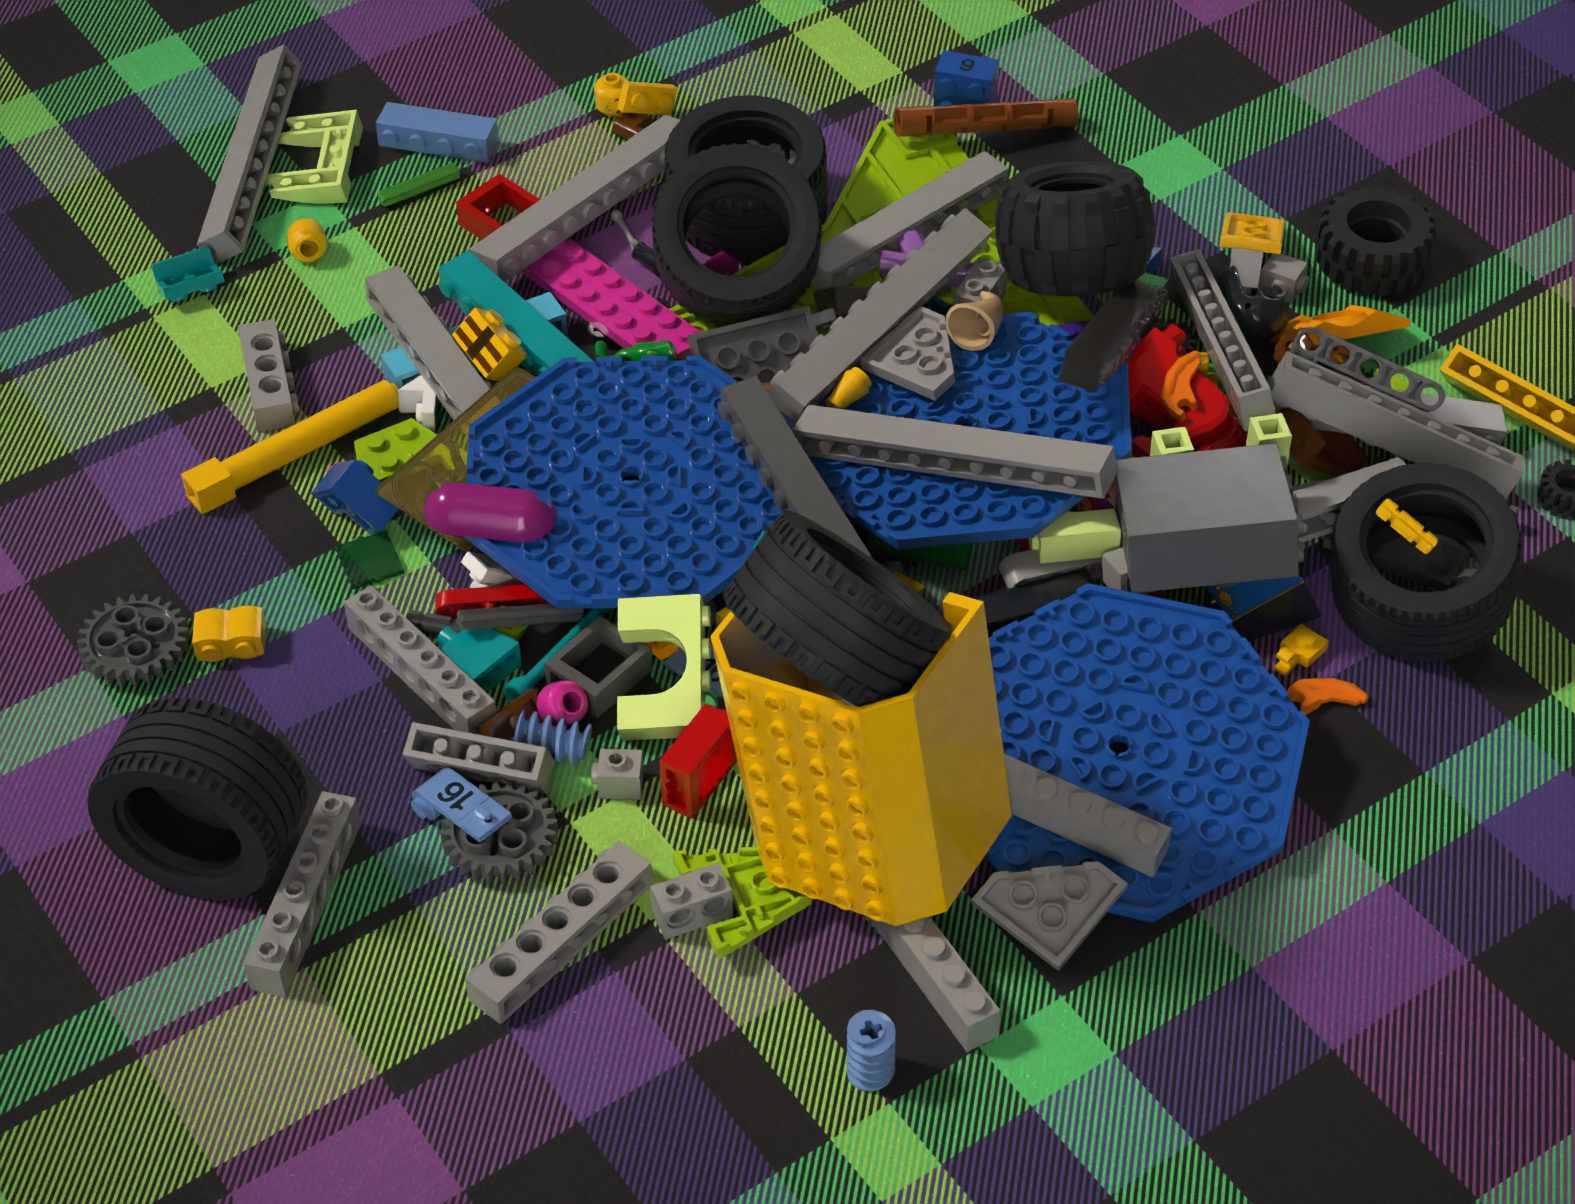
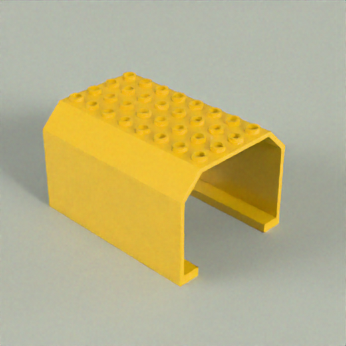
(872, 800)

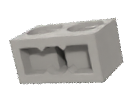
(983, 276)
(691, 901)

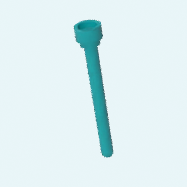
(520, 684)

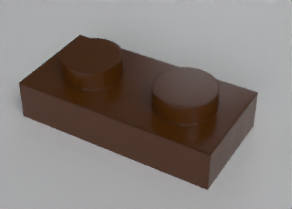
(504, 721)

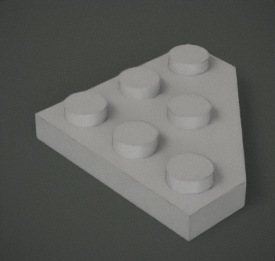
(915, 355)
(1050, 905)

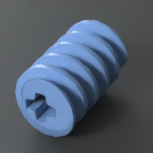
(555, 739)
(870, 1050)

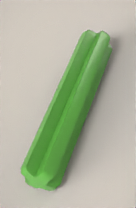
(418, 184)

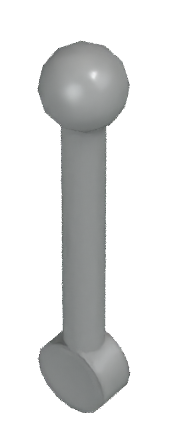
(616, 216)

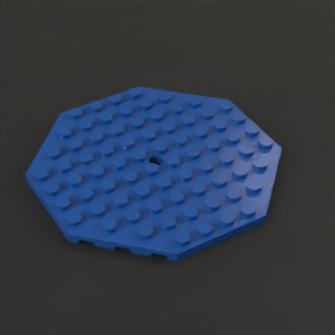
(996, 388)
(575, 441)
(1203, 729)

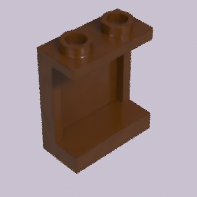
(1321, 449)

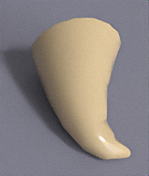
(975, 323)

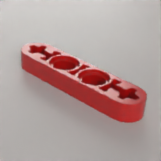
(451, 601)

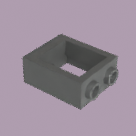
(617, 683)

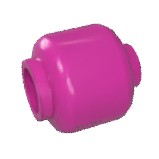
(562, 700)

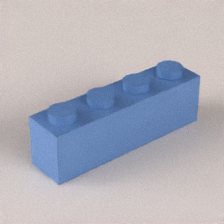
(437, 132)

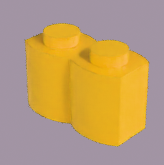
(229, 633)

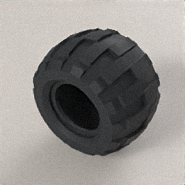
(1074, 228)

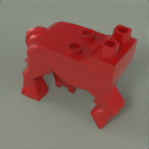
(1207, 426)

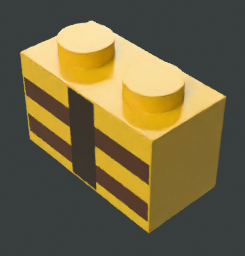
(489, 343)

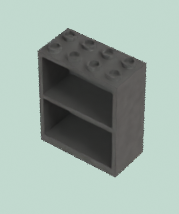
(1208, 518)

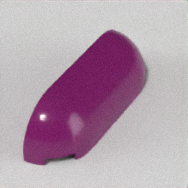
(488, 512)

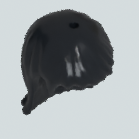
(1258, 315)

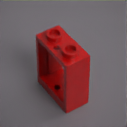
(486, 199)
(697, 761)

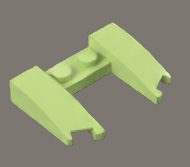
(330, 182)

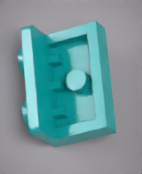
(187, 274)

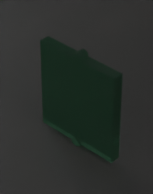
(369, 560)

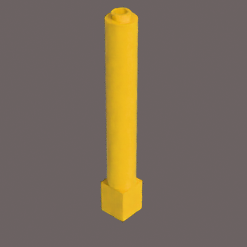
(215, 481)

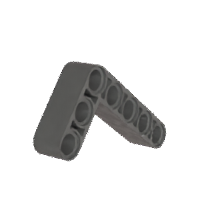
(1352, 369)

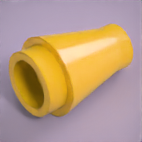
(849, 389)

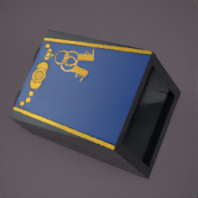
(1264, 605)

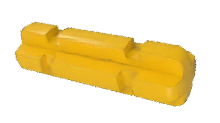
(1407, 526)

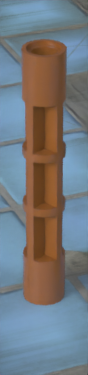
(985, 117)

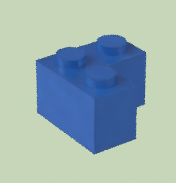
(351, 490)

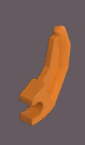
(1177, 388)
(1322, 690)

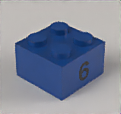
(965, 79)

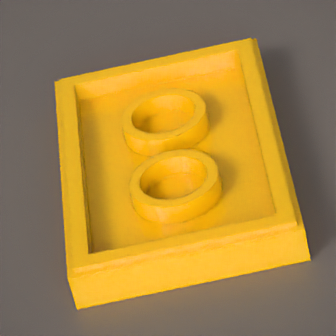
(1253, 233)

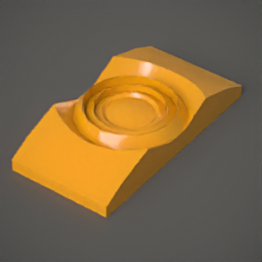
(1347, 324)

